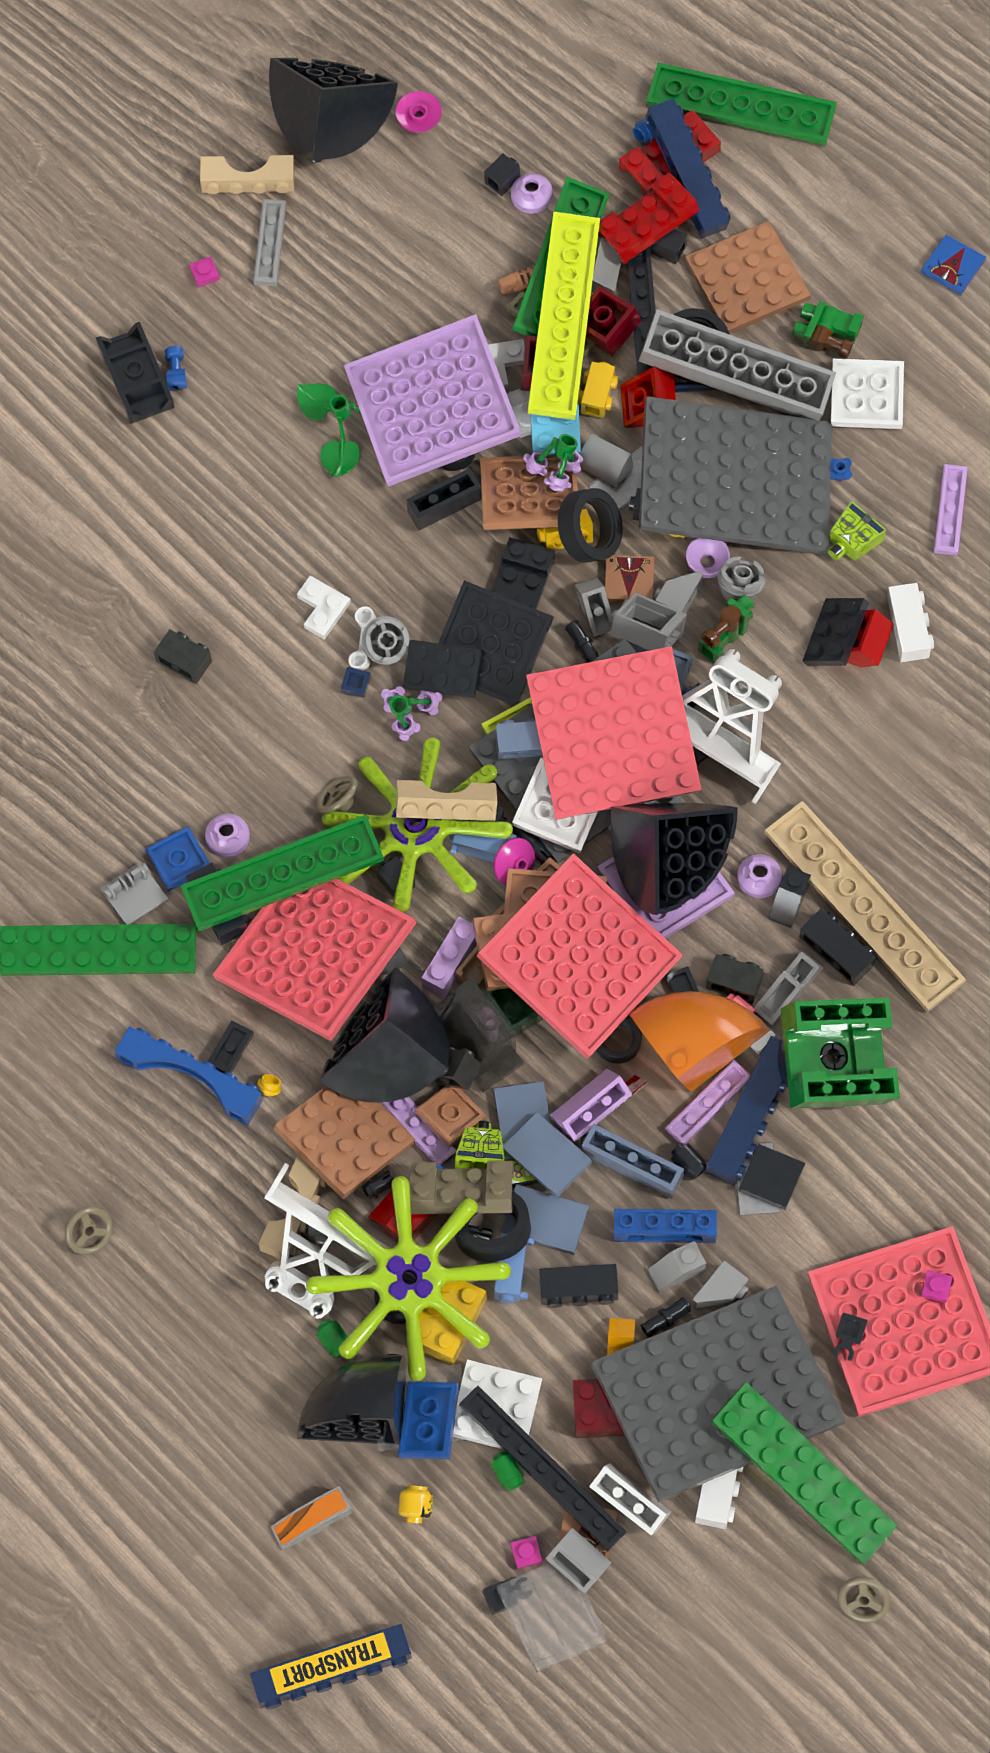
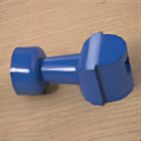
(176, 375)

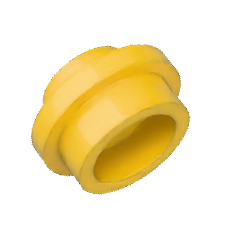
(269, 1085)

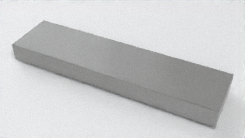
(269, 242)

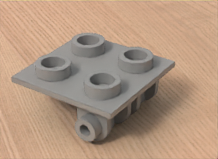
(134, 893)

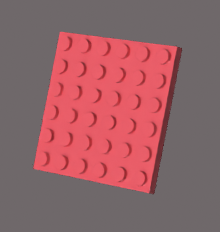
(613, 733)
(315, 954)
(579, 956)
(909, 1340)

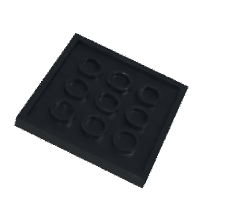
(506, 634)

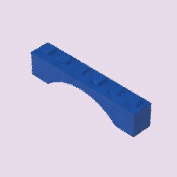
(145, 1052)

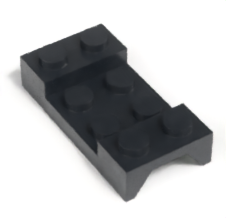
(135, 374)
(524, 572)

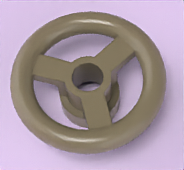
(340, 798)
(80, 1221)
(865, 1587)

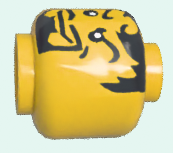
(415, 1503)

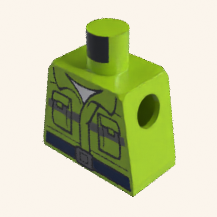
(855, 534)
(479, 1146)

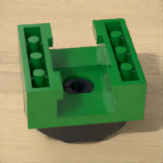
(854, 1040)

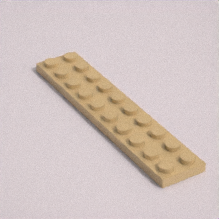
(865, 906)

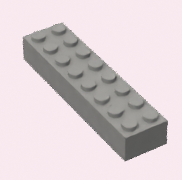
(736, 366)

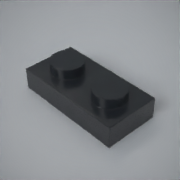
(230, 1047)

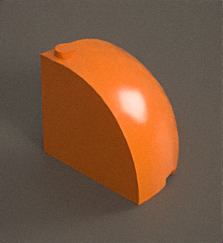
(697, 1032)

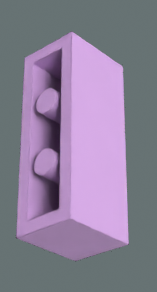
(451, 954)
(590, 1105)

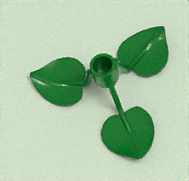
(315, 402)

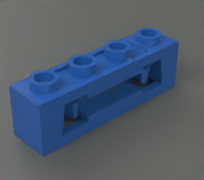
(665, 1225)

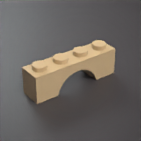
(274, 176)
(419, 801)
(307, 1184)

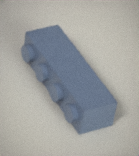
(517, 739)
(632, 1161)

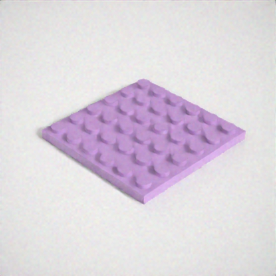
(432, 400)

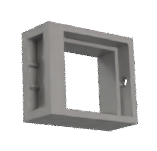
(652, 612)

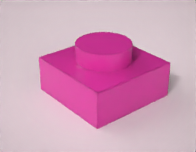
(204, 271)
(936, 1286)
(526, 1552)

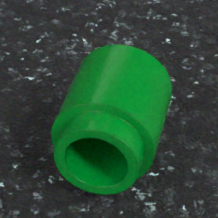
(331, 1336)
(507, 1471)

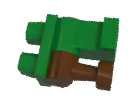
(825, 323)
(732, 622)

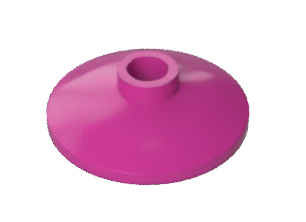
(418, 103)
(513, 854)

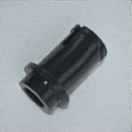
(378, 1185)

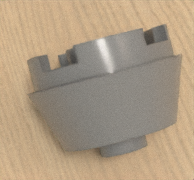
(740, 578)
(385, 640)

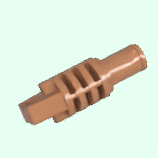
(515, 281)

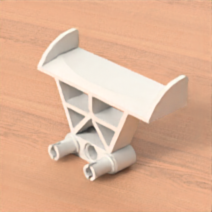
(719, 742)
(282, 1275)

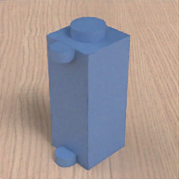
(477, 846)
(510, 1289)

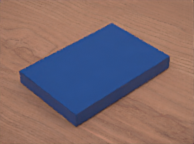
(428, 1420)

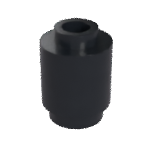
(688, 1159)

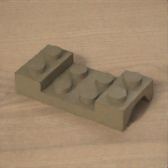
(444, 1189)

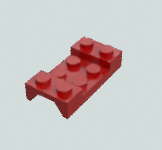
(648, 163)
(648, 218)

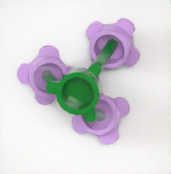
(570, 462)
(402, 706)

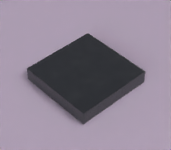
(771, 1176)

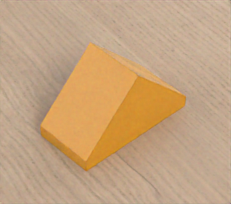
(620, 1334)

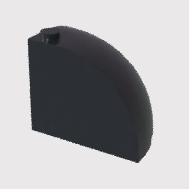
(328, 105)
(670, 850)
(389, 1045)
(357, 1402)

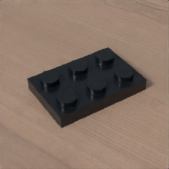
(835, 631)
(442, 668)

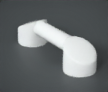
(359, 659)

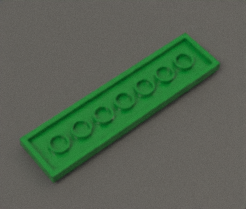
(744, 103)
(574, 199)
(282, 873)
(97, 949)
(803, 1473)

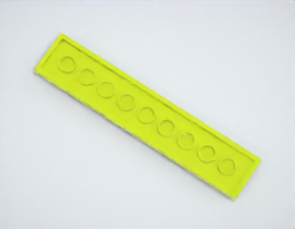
(564, 316)

